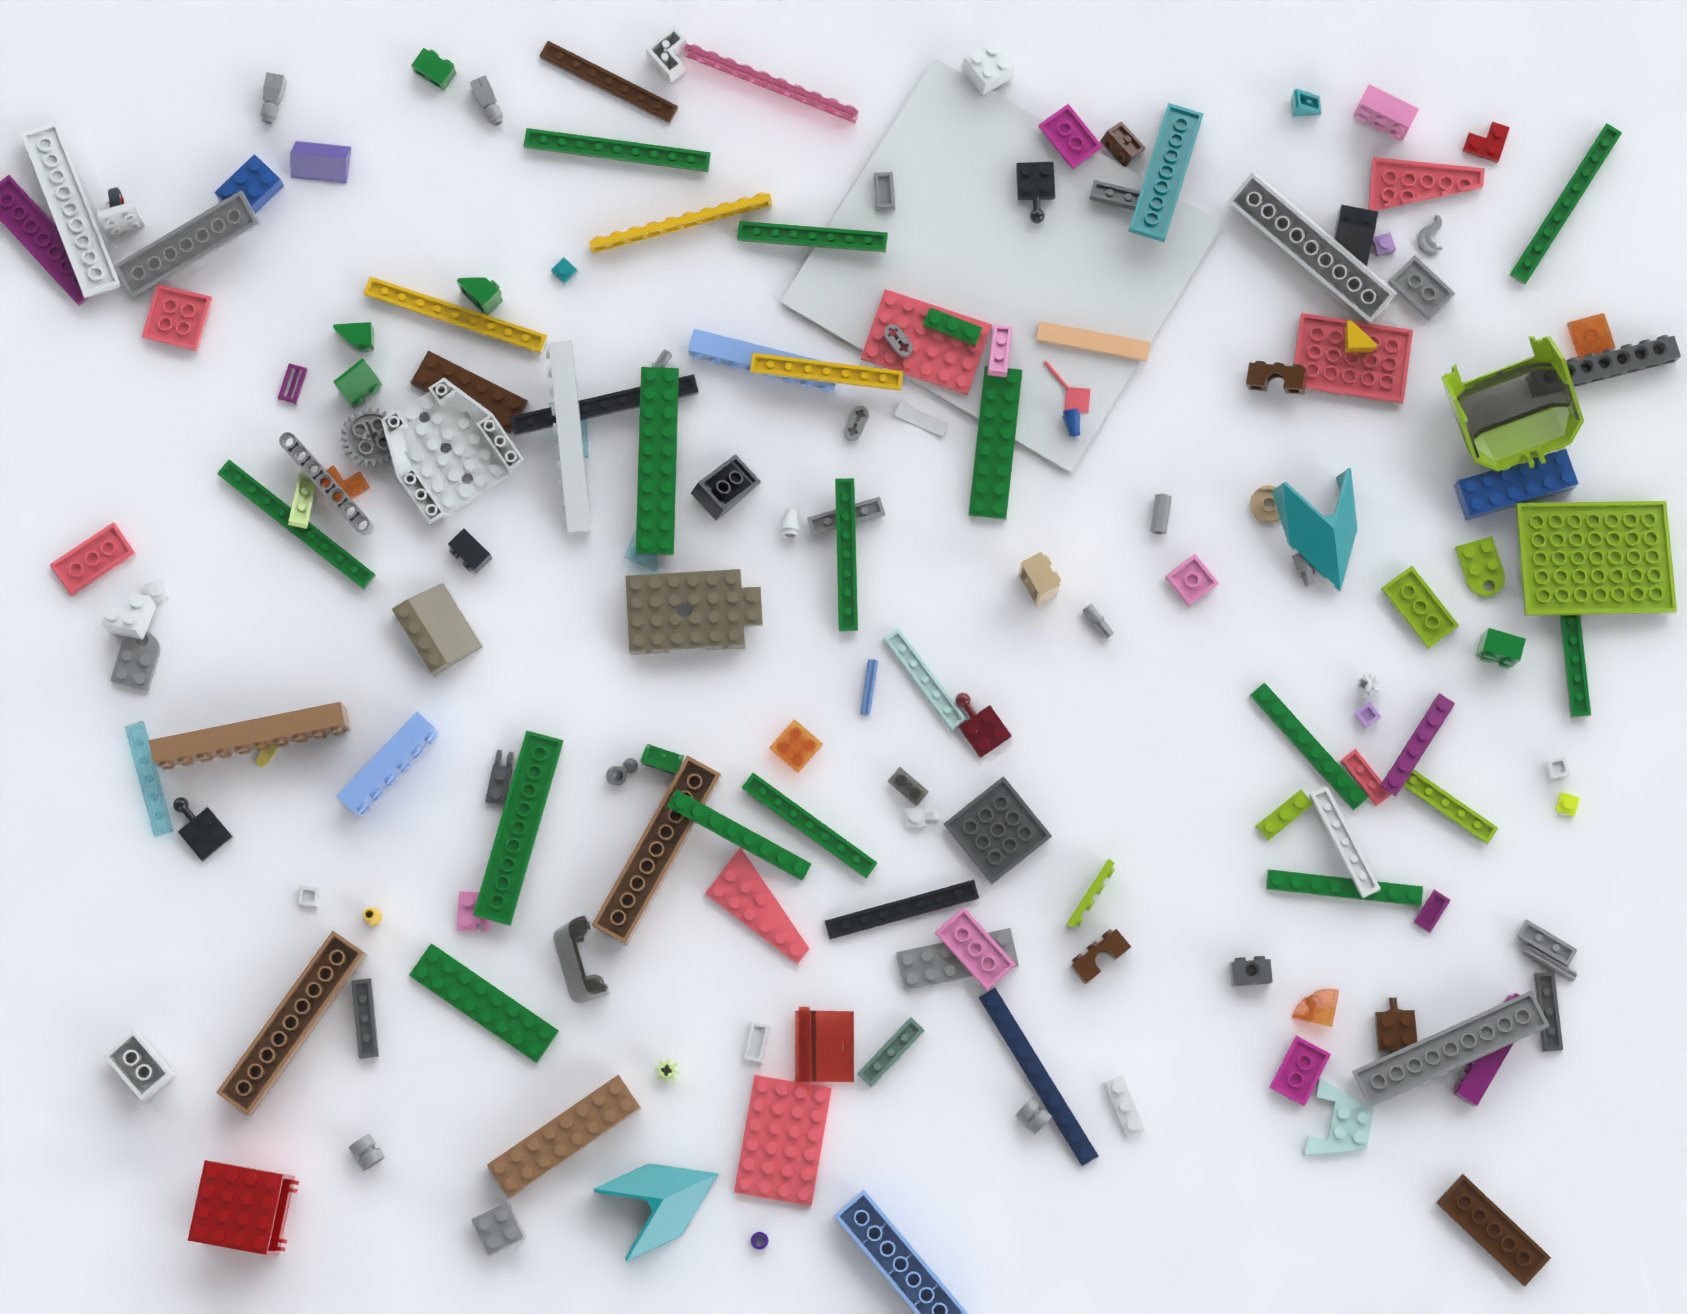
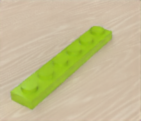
(1450, 807)

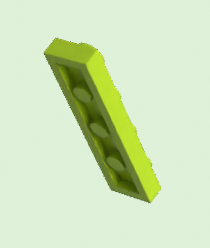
(1087, 902)

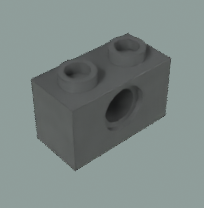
(1241, 978)

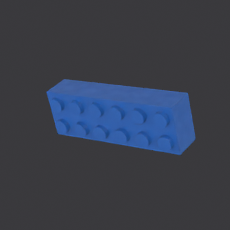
(1519, 484)

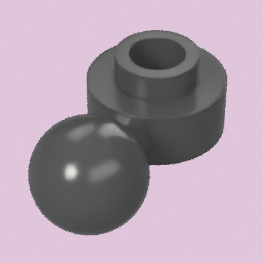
(629, 766)

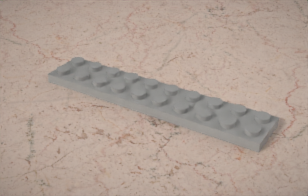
(1450, 1049)

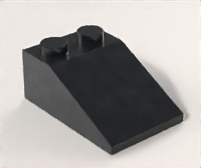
(1356, 230)
(725, 487)

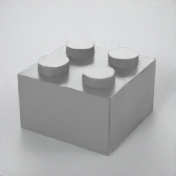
(498, 1228)

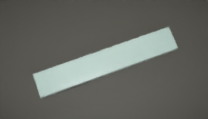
(925, 679)

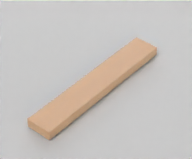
(1093, 341)

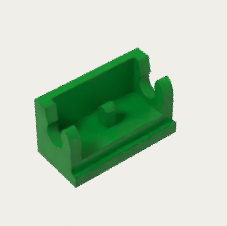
(661, 759)

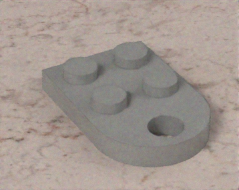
(136, 663)

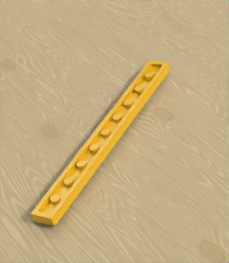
(674, 224)
(455, 315)

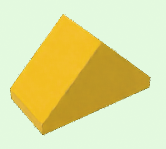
(1356, 340)

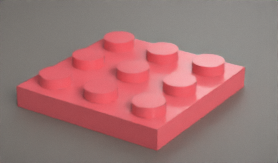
(177, 317)

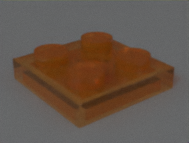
(1590, 335)
(796, 746)

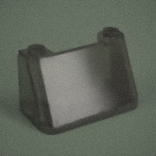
(579, 986)

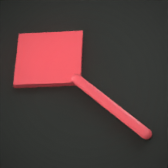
(1075, 397)

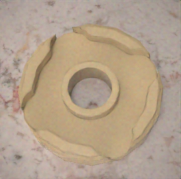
(1257, 506)

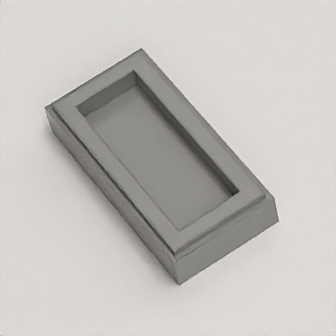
(884, 191)

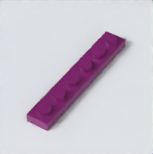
(1417, 744)

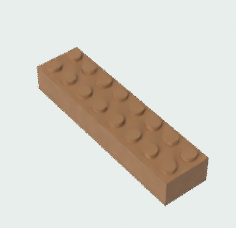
(563, 1136)

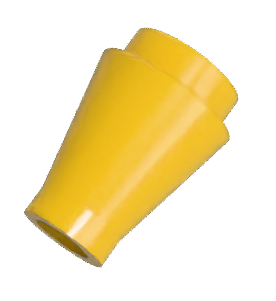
(375, 919)

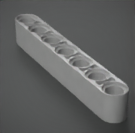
(318, 479)

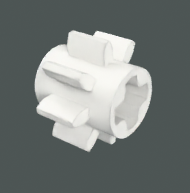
(1368, 685)

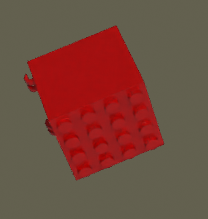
(241, 1208)

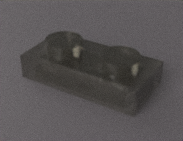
(908, 786)

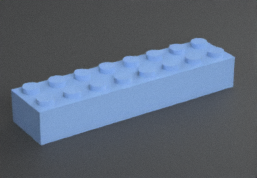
(896, 1258)

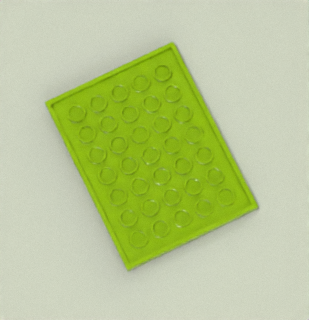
(1595, 558)

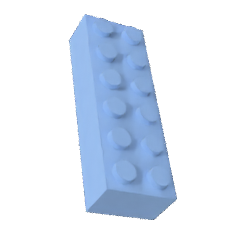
(388, 764)

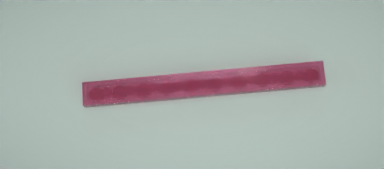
(766, 81)

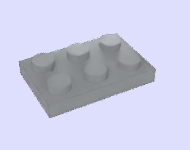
(1421, 287)

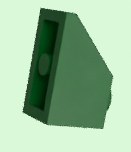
(357, 335)

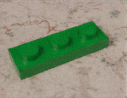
(952, 326)

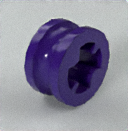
(765, 1238)

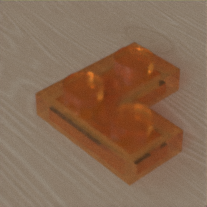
(352, 486)

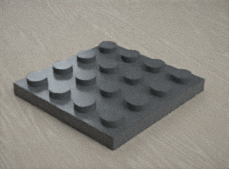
(997, 830)

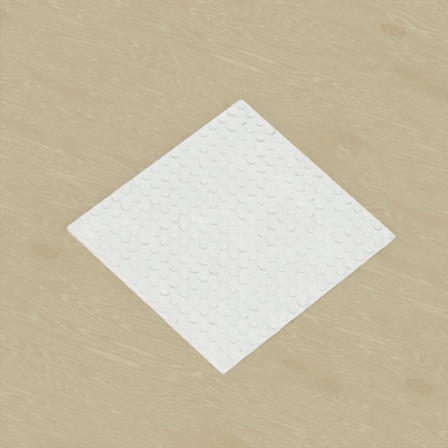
(974, 251)

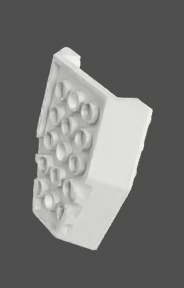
(477, 449)

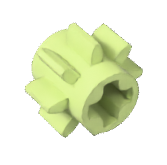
(663, 1066)

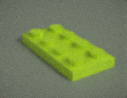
(1420, 607)

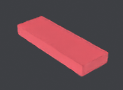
(1365, 777)

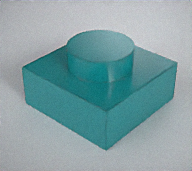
(564, 270)

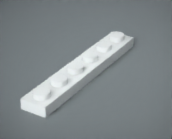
(1344, 842)

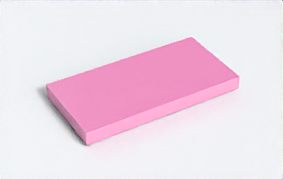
(975, 949)

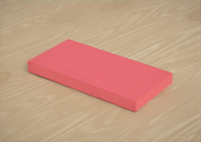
(92, 559)

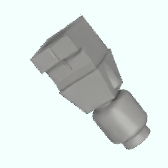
(272, 95)
(487, 100)

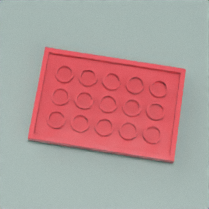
(934, 355)
(1362, 375)
(782, 1140)

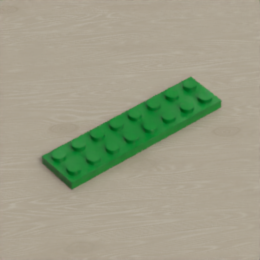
(995, 445)
(484, 1003)

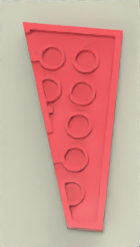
(1407, 182)
(750, 900)

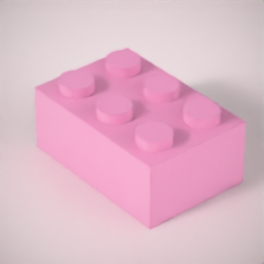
(1385, 112)

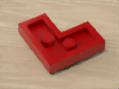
(1489, 147)

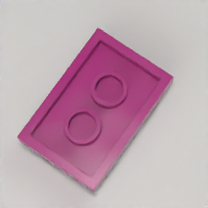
(1070, 136)
(1299, 1070)

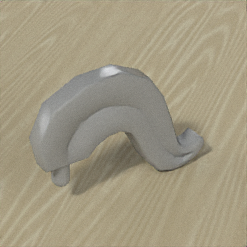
(1424, 238)

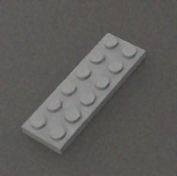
(938, 964)

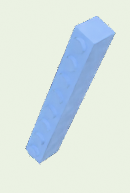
(739, 355)

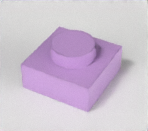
(1383, 244)
(1367, 715)

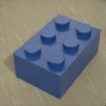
(255, 181)

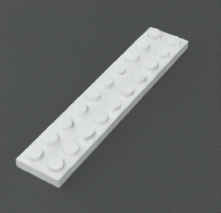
(70, 210)

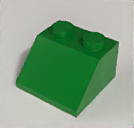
(481, 292)
(357, 383)

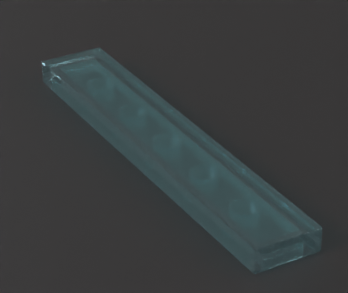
(149, 779)

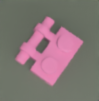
(465, 917)

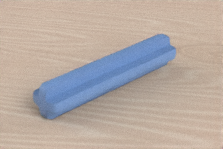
(869, 687)

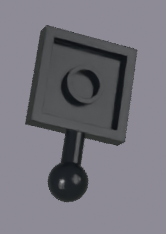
(1035, 183)
(203, 832)

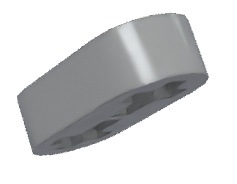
(895, 343)
(860, 425)

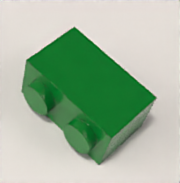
(433, 68)

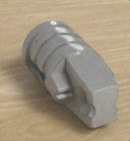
(1304, 570)

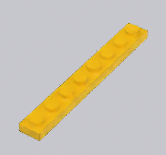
(826, 371)

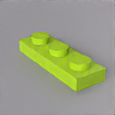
(1284, 815)

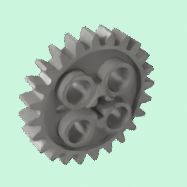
(355, 442)

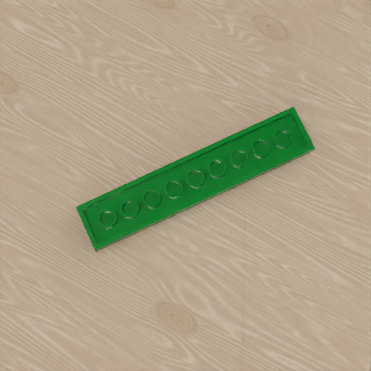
(657, 461)
(518, 828)

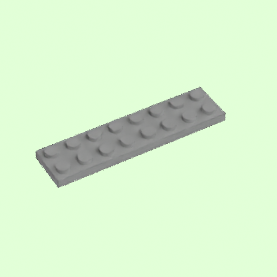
(186, 244)

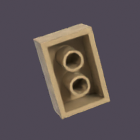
(1039, 578)

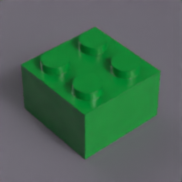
(1500, 648)

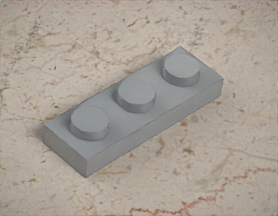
(1546, 942)

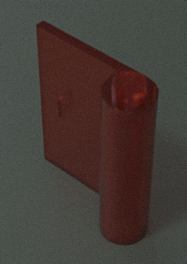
(824, 1046)

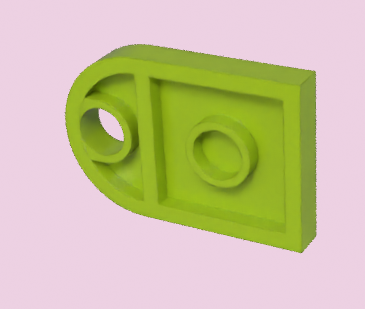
(1480, 565)

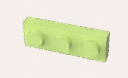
(302, 501)

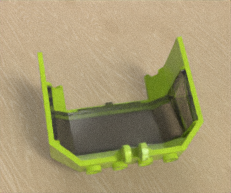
(1517, 409)

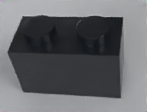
(469, 550)

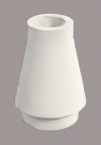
(790, 524)

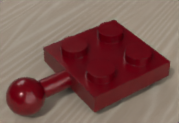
(983, 729)

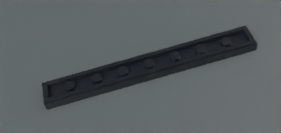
(901, 909)

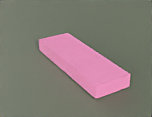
(999, 351)

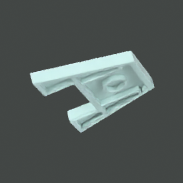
(1348, 1124)

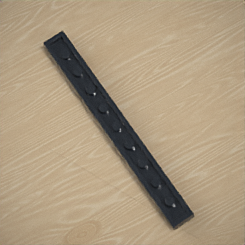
(594, 407)

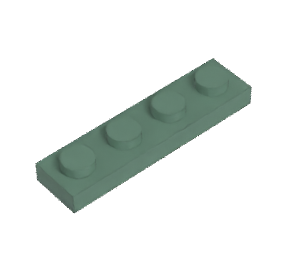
(890, 1052)

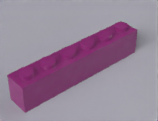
(1481, 1073)

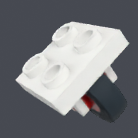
(119, 214)

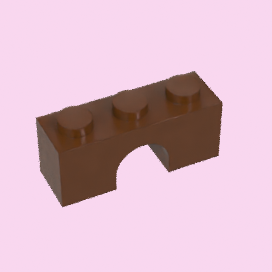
(1261, 374)
(1085, 965)

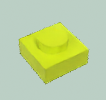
(1567, 804)

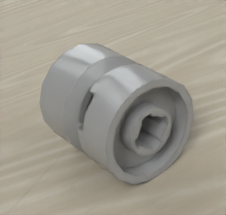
(1033, 1116)
(366, 1152)

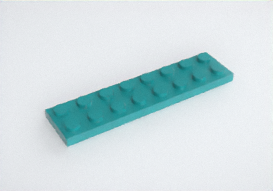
(1166, 172)

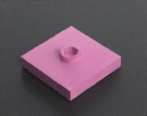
(1191, 580)

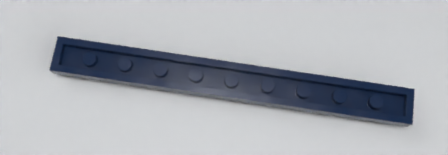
(1038, 1077)

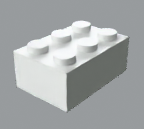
(139, 1065)

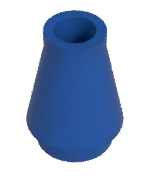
(1072, 422)

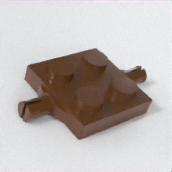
(1395, 1028)

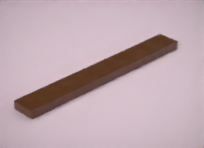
(608, 82)

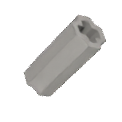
(1160, 514)

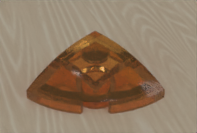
(1318, 1007)

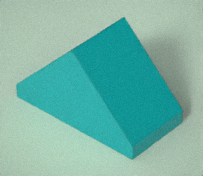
(1305, 103)

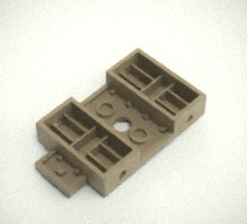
(717, 616)

